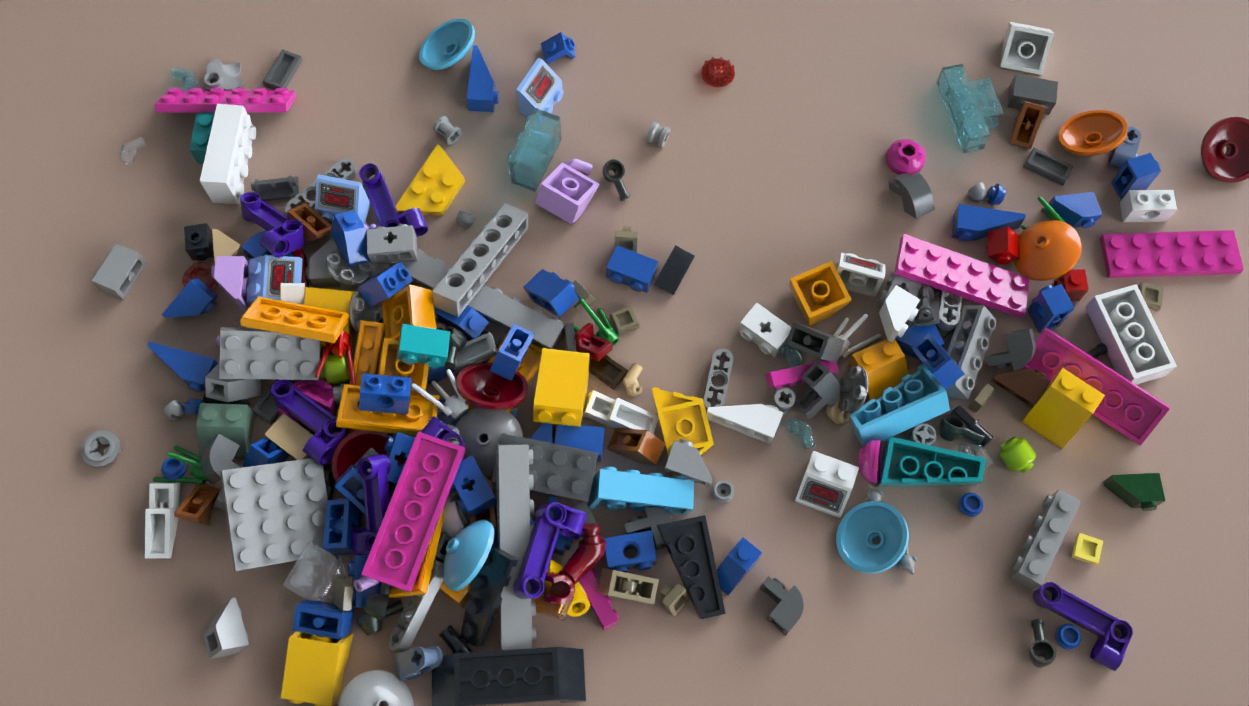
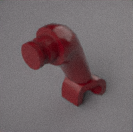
(581, 562)

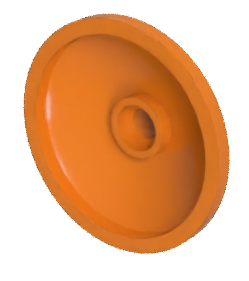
(1093, 132)
(1051, 258)

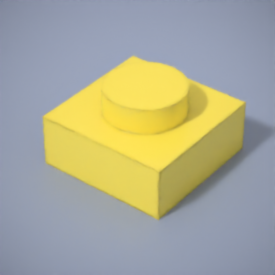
(1087, 549)

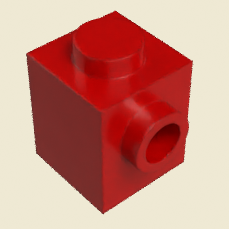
(1003, 245)
(1074, 283)

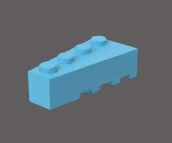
(900, 408)
(641, 491)

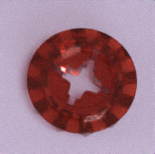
(719, 79)
(202, 269)

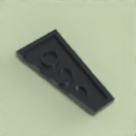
(693, 557)
(485, 595)

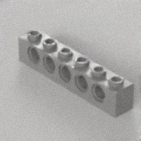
(480, 260)

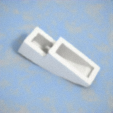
(618, 413)
(160, 519)

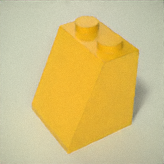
(333, 300)
(561, 387)
(1062, 408)
(315, 668)

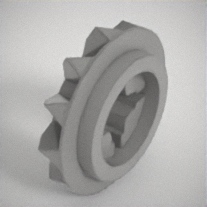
(91, 445)

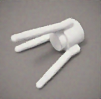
(845, 349)
(453, 406)

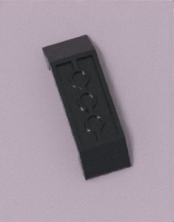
(510, 677)

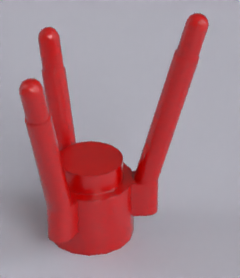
(338, 348)

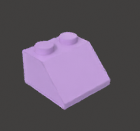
(566, 193)
(232, 278)

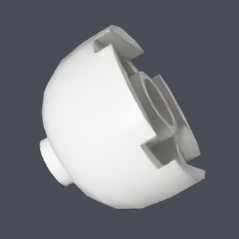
(454, 517)

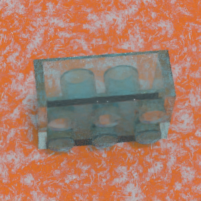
(534, 149)

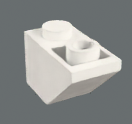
(896, 311)

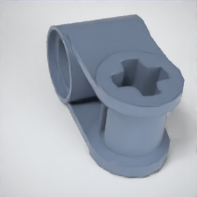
(1127, 149)
(418, 661)

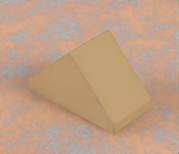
(225, 245)

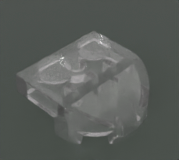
(315, 573)

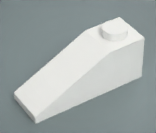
(752, 420)

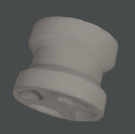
(658, 134)
(925, 432)

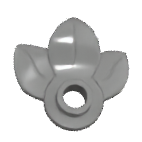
(223, 75)

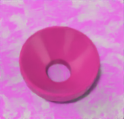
(901, 163)
(870, 460)

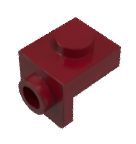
(589, 343)

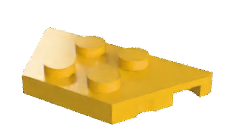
(433, 185)
(682, 419)

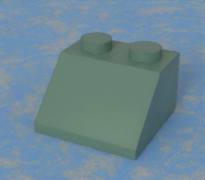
(228, 420)

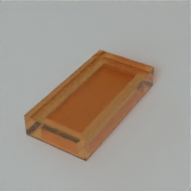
(556, 611)

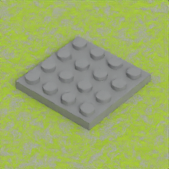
(274, 511)

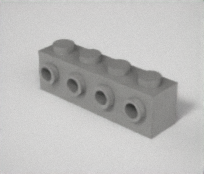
(969, 347)
(1045, 539)

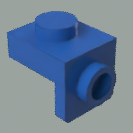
(557, 47)

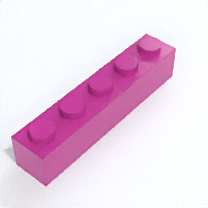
(792, 375)
(598, 601)

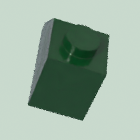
(1137, 490)

